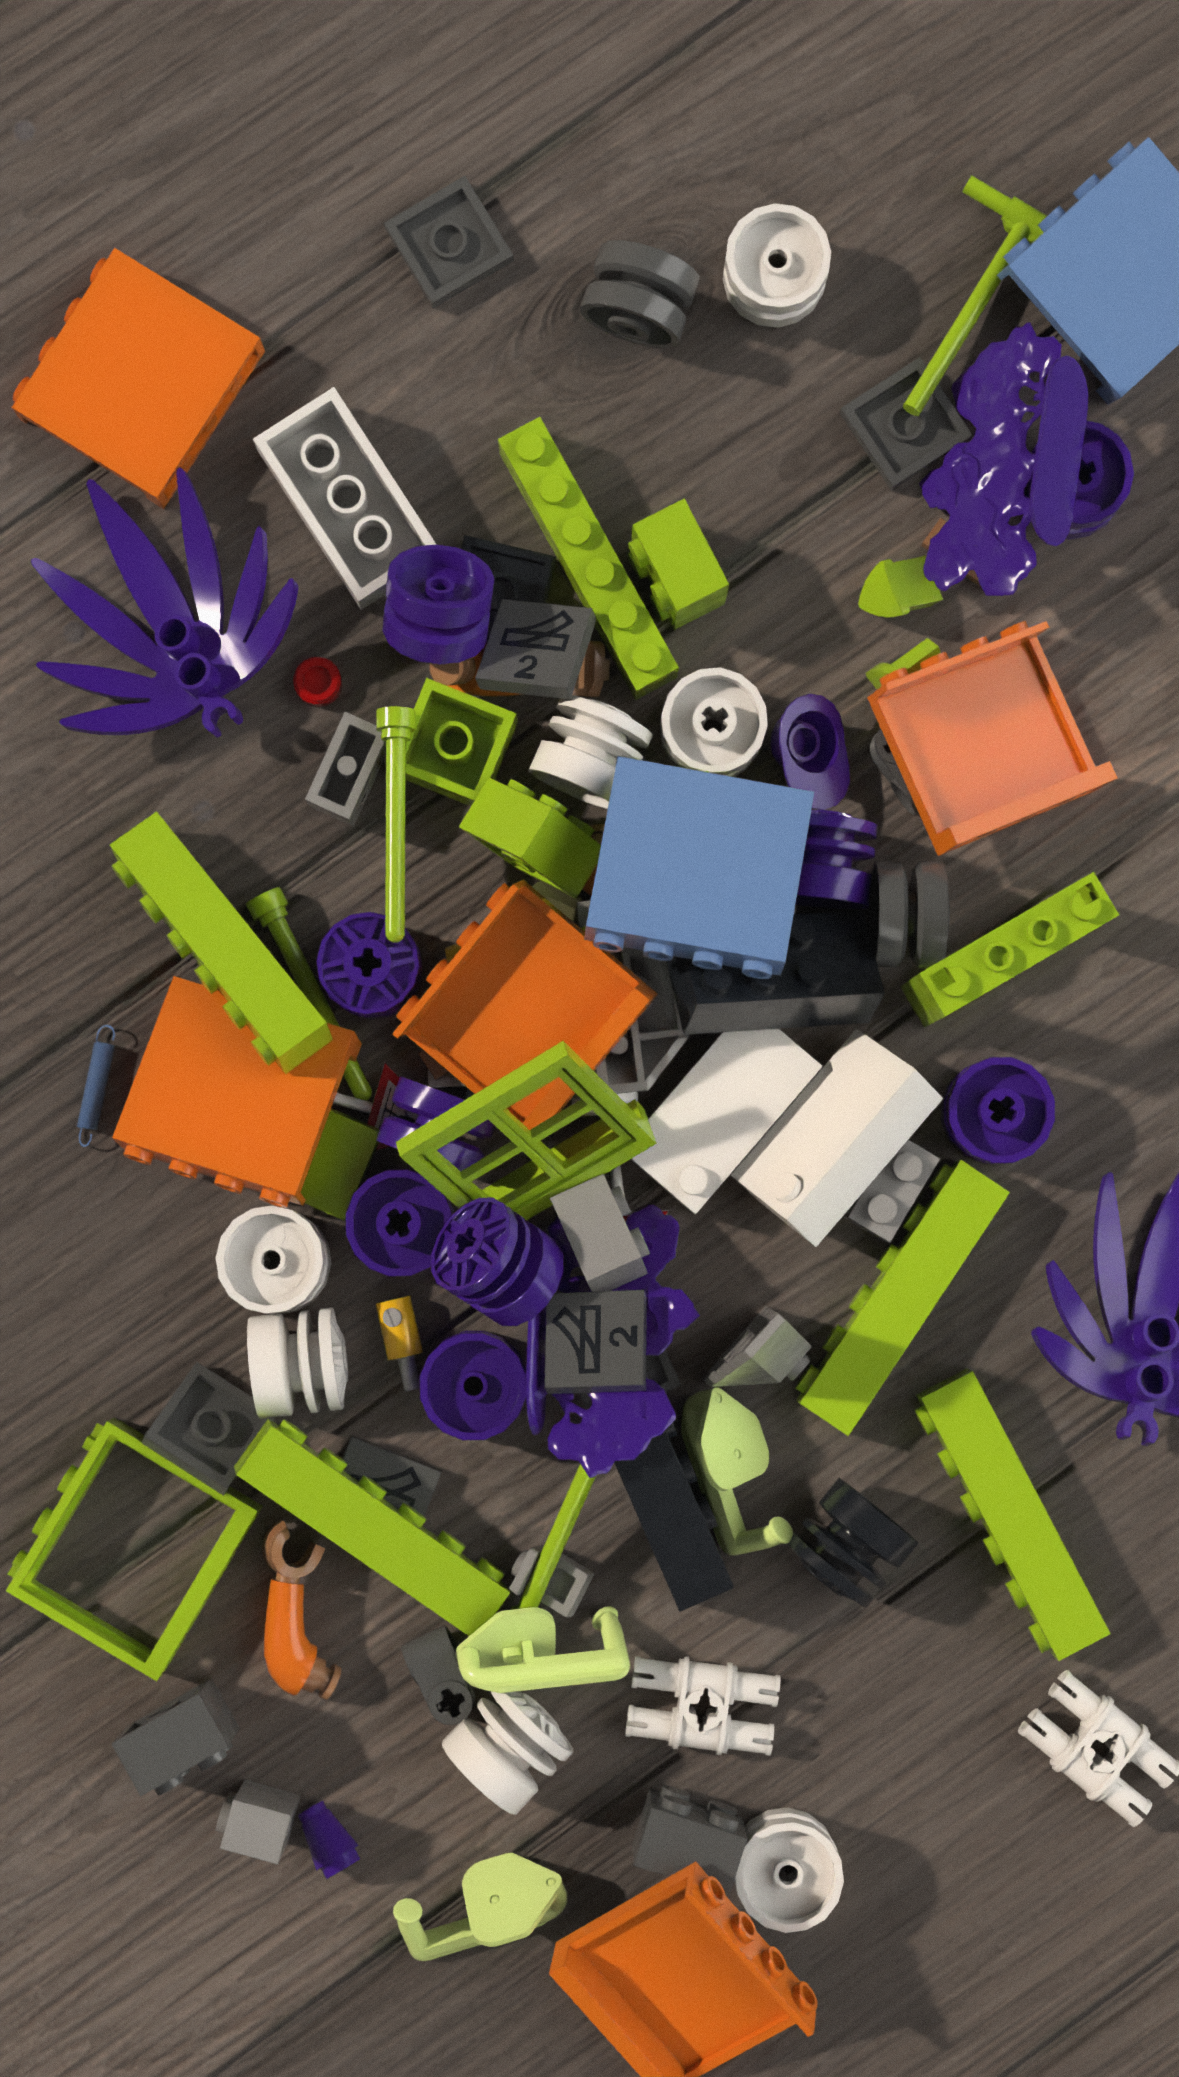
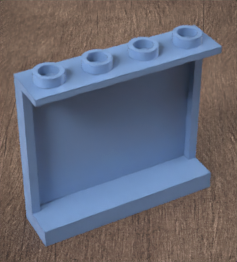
(1111, 268)
(699, 867)

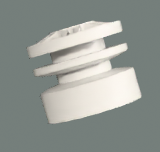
(589, 755)
(296, 1363)
(501, 1753)

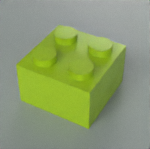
(678, 565)
(456, 742)
(533, 835)

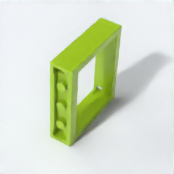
(1009, 949)
(53, 1523)

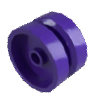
(1102, 482)
(438, 604)
(1025, 1103)
(429, 1104)
(372, 1215)
(458, 1409)

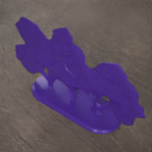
(987, 477)
(617, 1422)

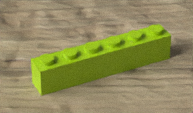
(587, 558)
(221, 943)
(901, 1296)
(1012, 1514)
(371, 1528)

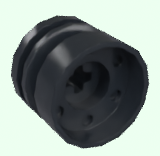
(851, 1543)

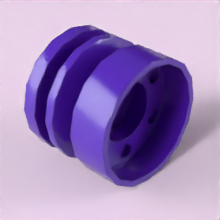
(827, 862)
(388, 986)
(497, 1262)

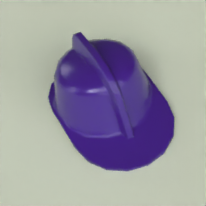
(812, 749)

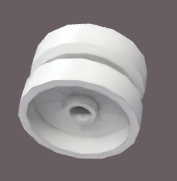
(772, 238)
(719, 697)
(244, 1260)
(794, 1899)

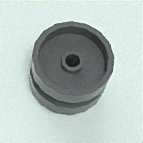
(639, 294)
(916, 914)

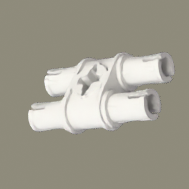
(688, 1682)
(1091, 1771)

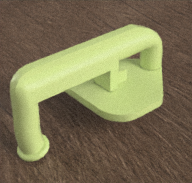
(726, 1451)
(519, 1647)
(503, 1904)

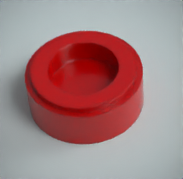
(317, 681)

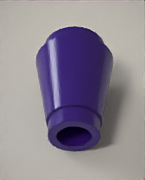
(327, 1840)

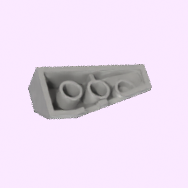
(761, 1354)

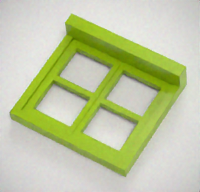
(527, 1190)

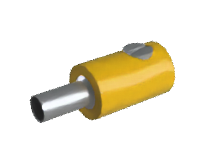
(401, 1337)

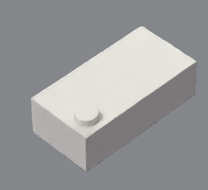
(342, 493)
(723, 1111)
(837, 1136)

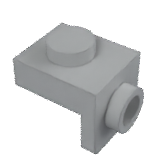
(565, 1586)

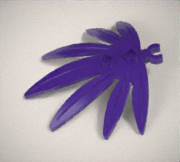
(191, 657)
(1143, 1352)

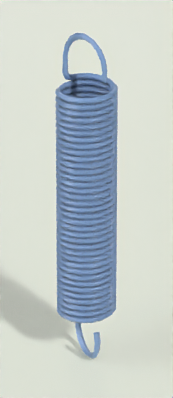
(95, 1085)

